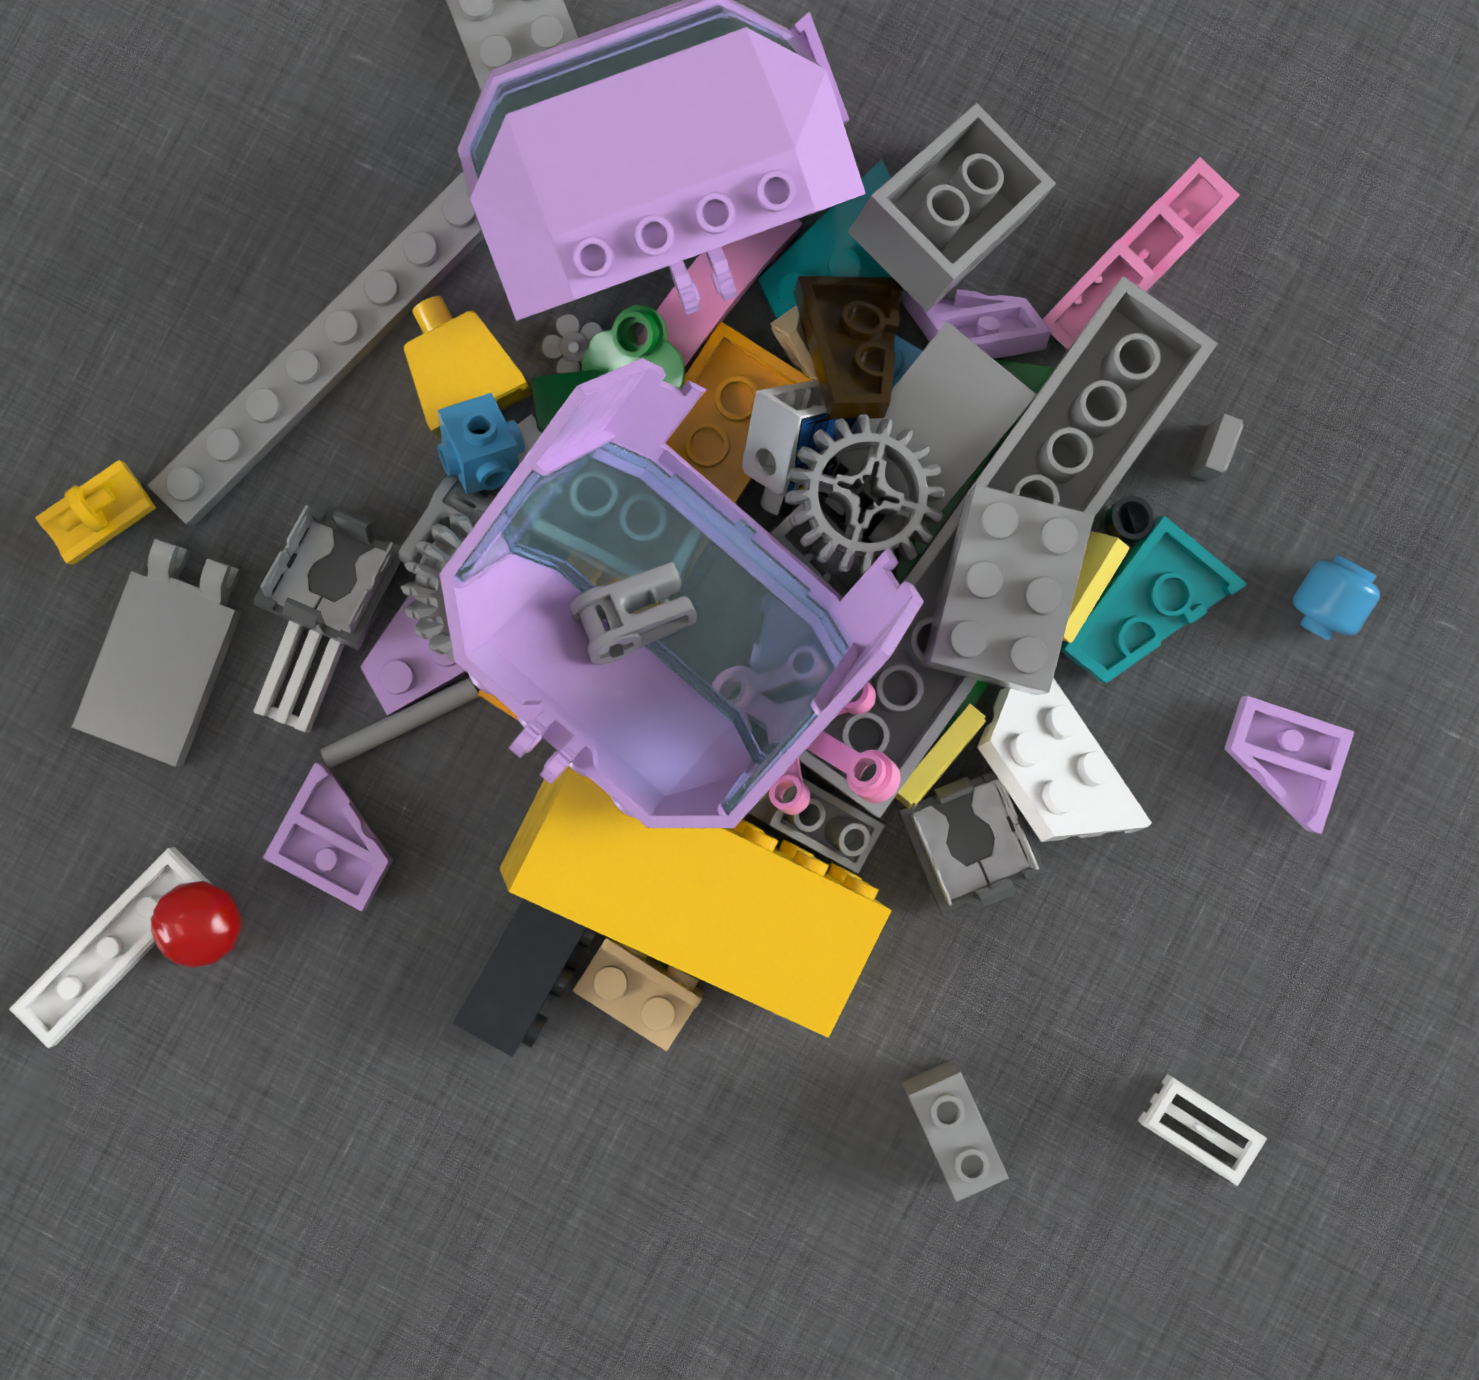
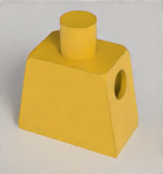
(458, 362)

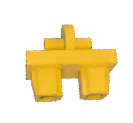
(95, 512)

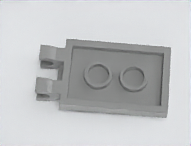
(953, 403)
(161, 657)

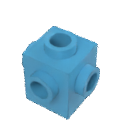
(478, 444)

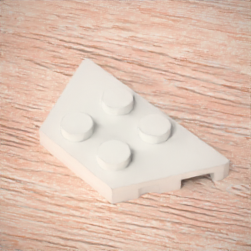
(1056, 768)

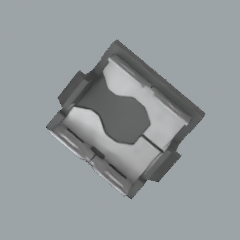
(331, 576)
(971, 842)

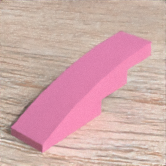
(1146, 247)

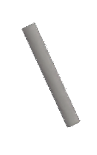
(399, 723)

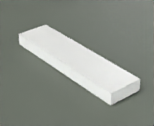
(101, 953)

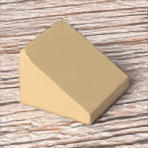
(792, 338)

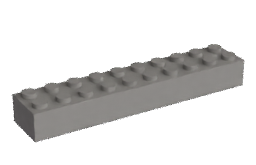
(1061, 451)

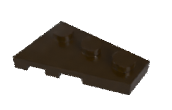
(851, 340)

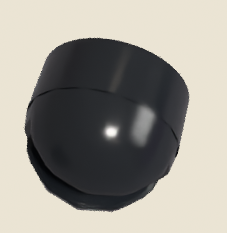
(1136, 519)

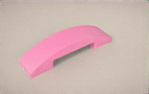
(746, 262)

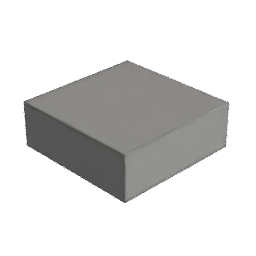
(1217, 448)

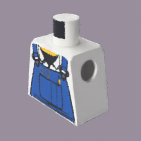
(779, 427)

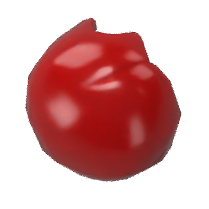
(196, 924)

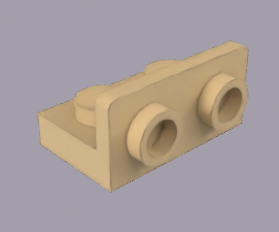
(640, 992)

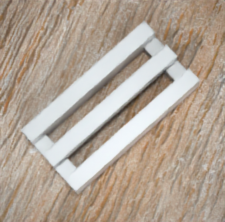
(278, 672)
(1162, 1104)

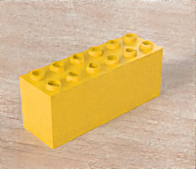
(701, 899)

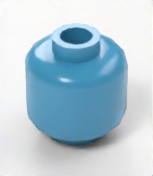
(1336, 597)

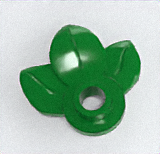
(621, 347)

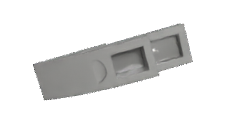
(825, 826)

